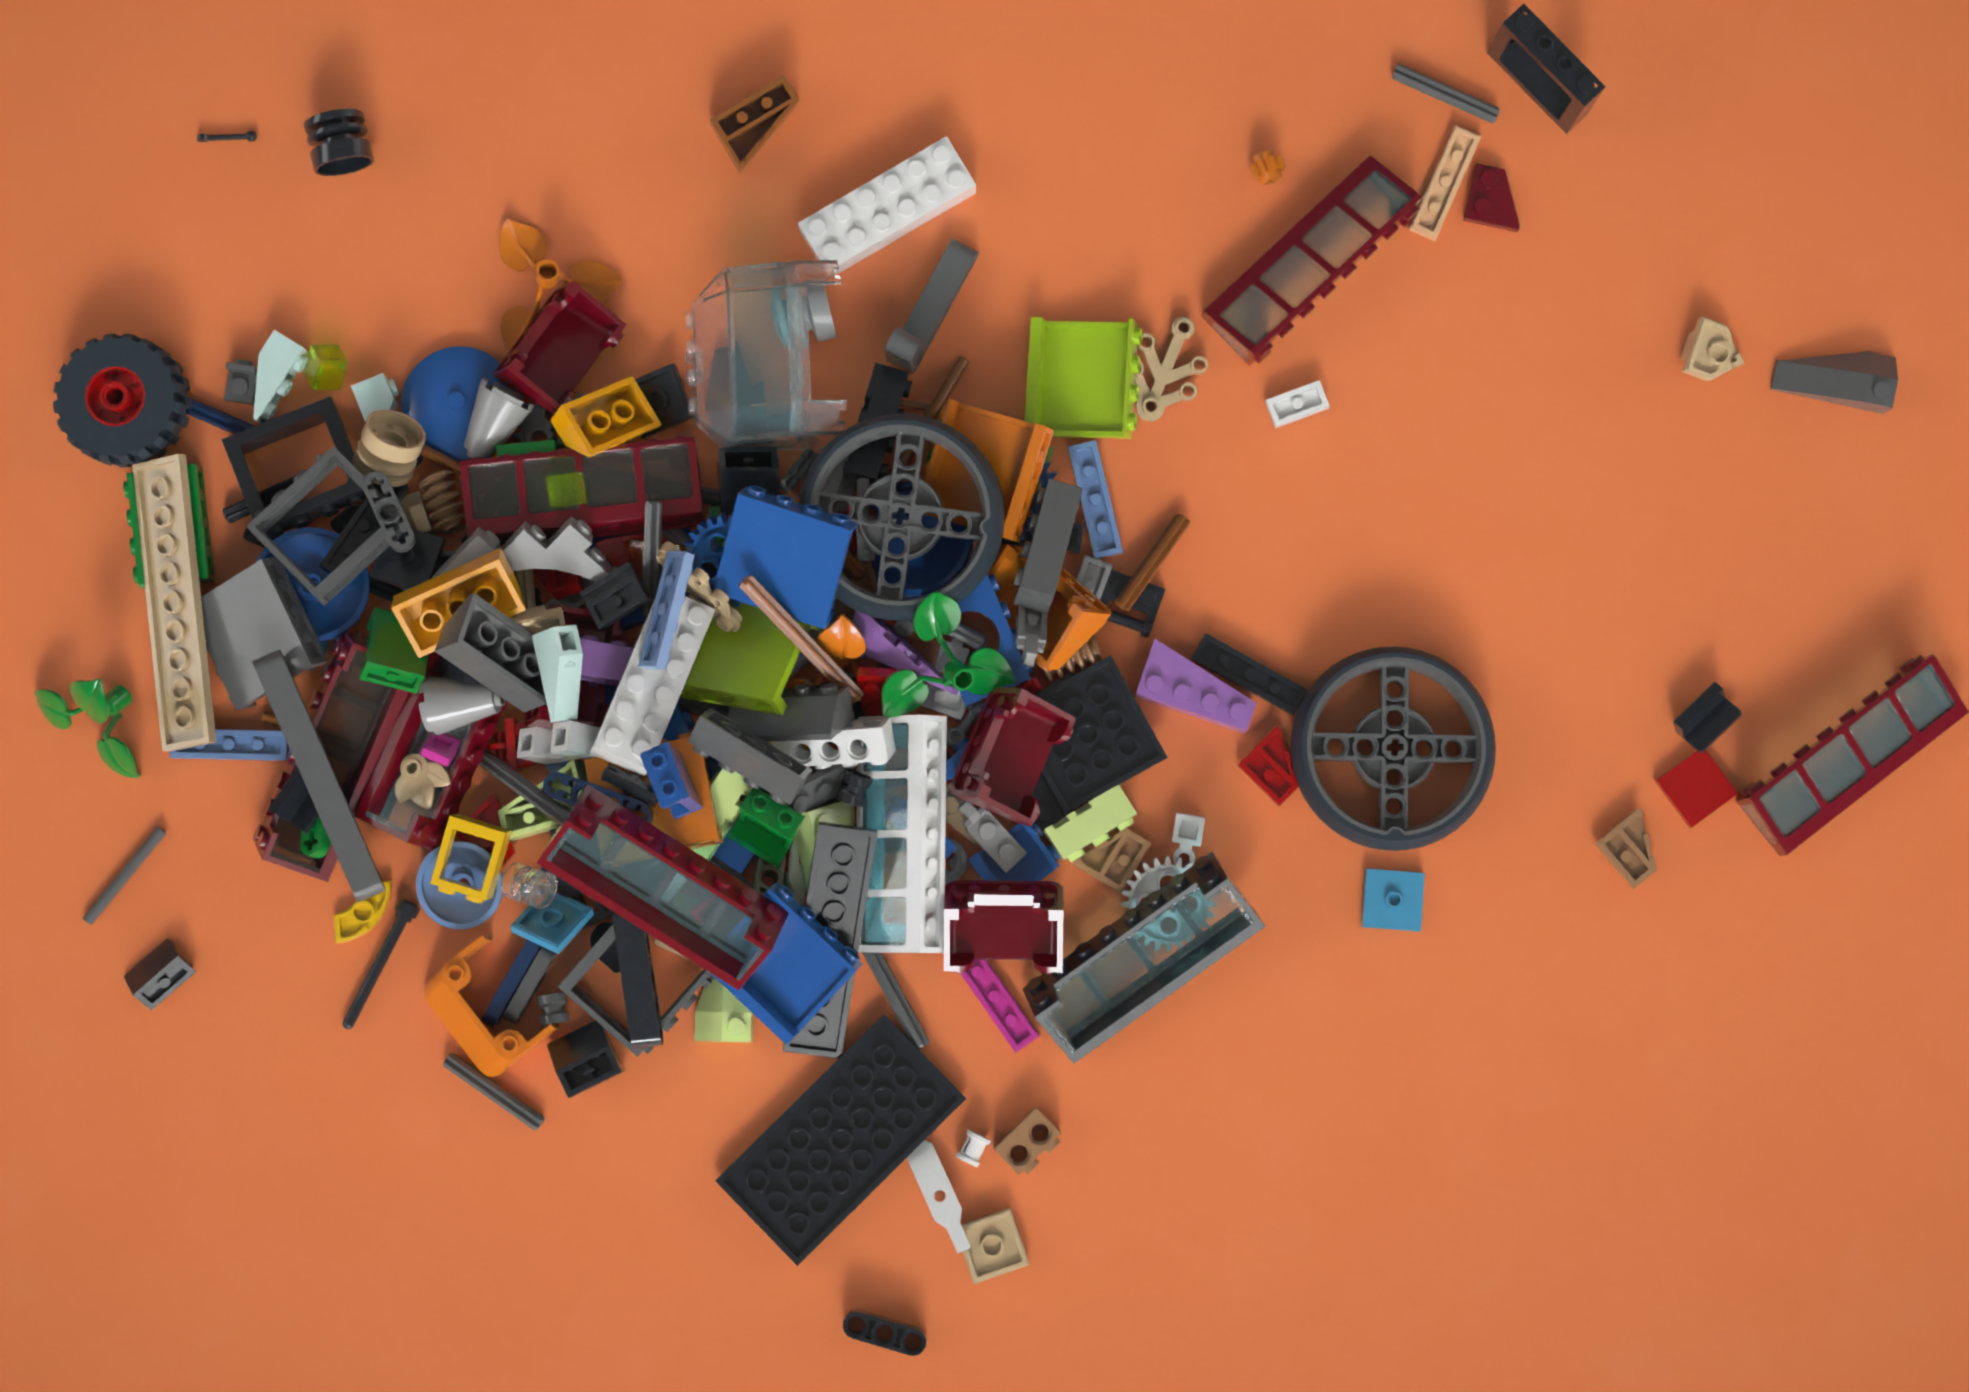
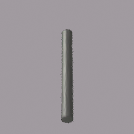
(124, 875)

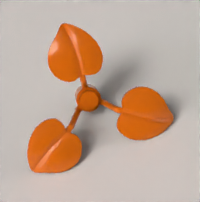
(523, 246)
(842, 643)

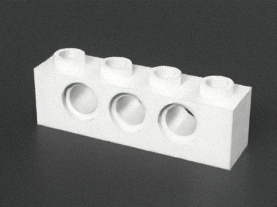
(874, 732)

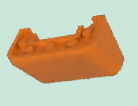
(1070, 619)

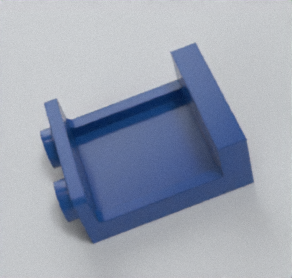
(671, 780)
(1032, 867)

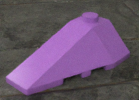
(893, 650)

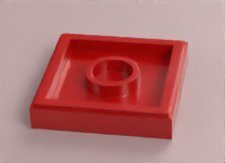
(1696, 787)

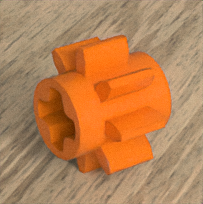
(1267, 167)

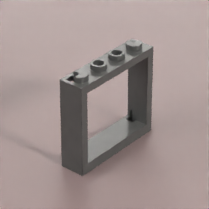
(286, 499)
(603, 1017)

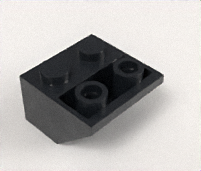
(744, 468)
(584, 1058)

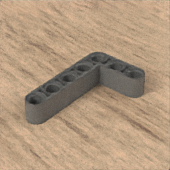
(909, 345)

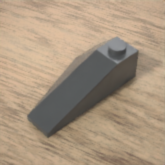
(1850, 379)

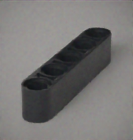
(638, 984)

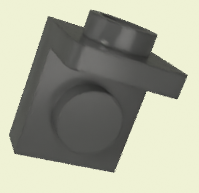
(241, 382)

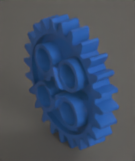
(707, 549)

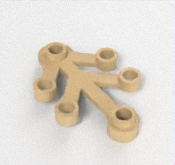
(1164, 374)
(699, 590)

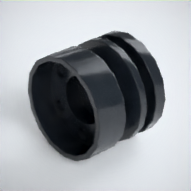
(338, 142)

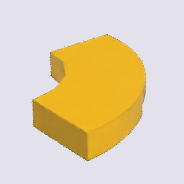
(361, 916)

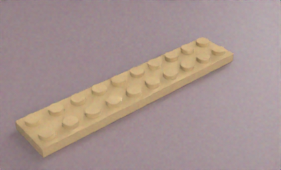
(174, 603)

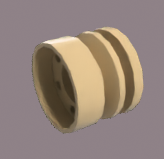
(389, 446)

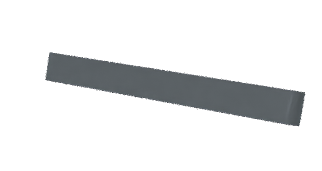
(318, 775)

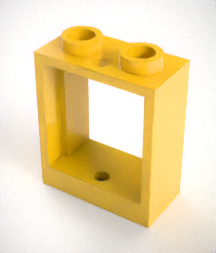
(480, 829)

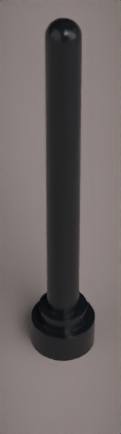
(405, 913)

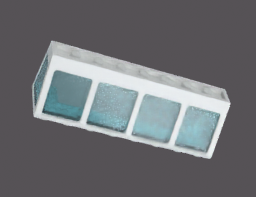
(909, 856)

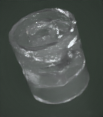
(529, 885)

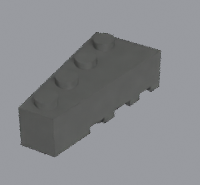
(1048, 545)

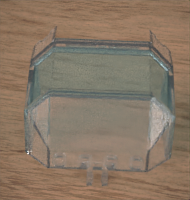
(755, 358)

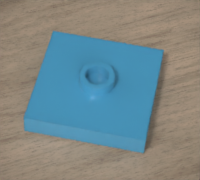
(1393, 900)
(553, 925)

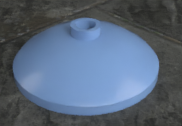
(454, 911)

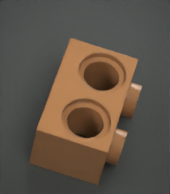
(1022, 1136)

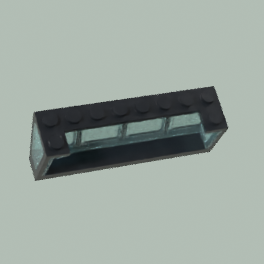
(1143, 957)

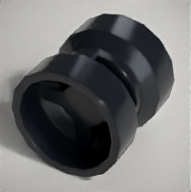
(854, 788)

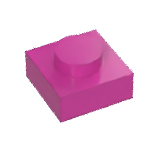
(441, 748)

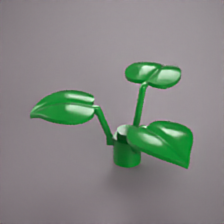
(986, 669)
(91, 698)

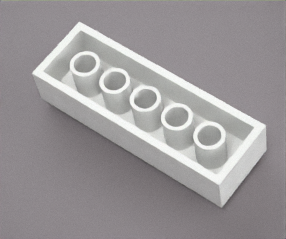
(889, 206)
(649, 696)

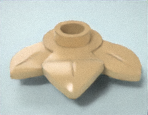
(421, 784)

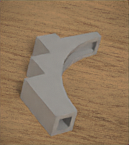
(528, 549)

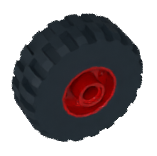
(122, 400)

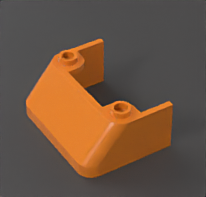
(489, 1054)

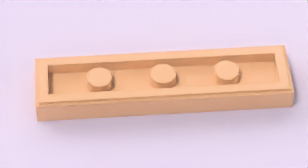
(1445, 183)

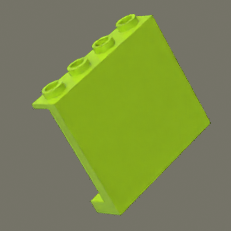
(1083, 377)
(744, 666)

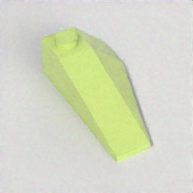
(722, 1016)

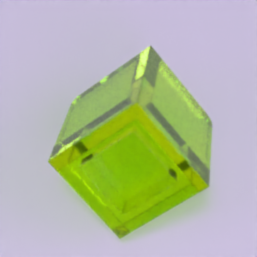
(325, 367)
(566, 489)

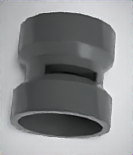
(553, 1007)

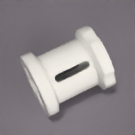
(973, 1148)

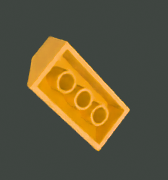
(431, 604)

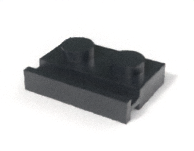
(615, 596)

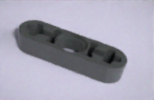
(390, 534)
(529, 985)

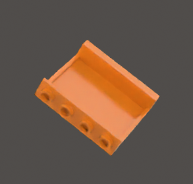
(1014, 452)
(693, 830)

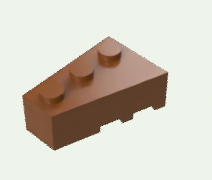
(754, 120)

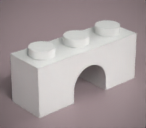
(563, 743)

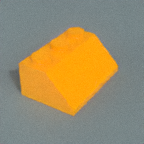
(605, 418)

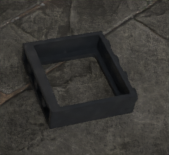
(1545, 68)
(324, 504)

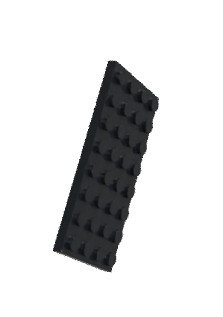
(840, 1139)

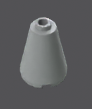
(494, 418)
(454, 704)

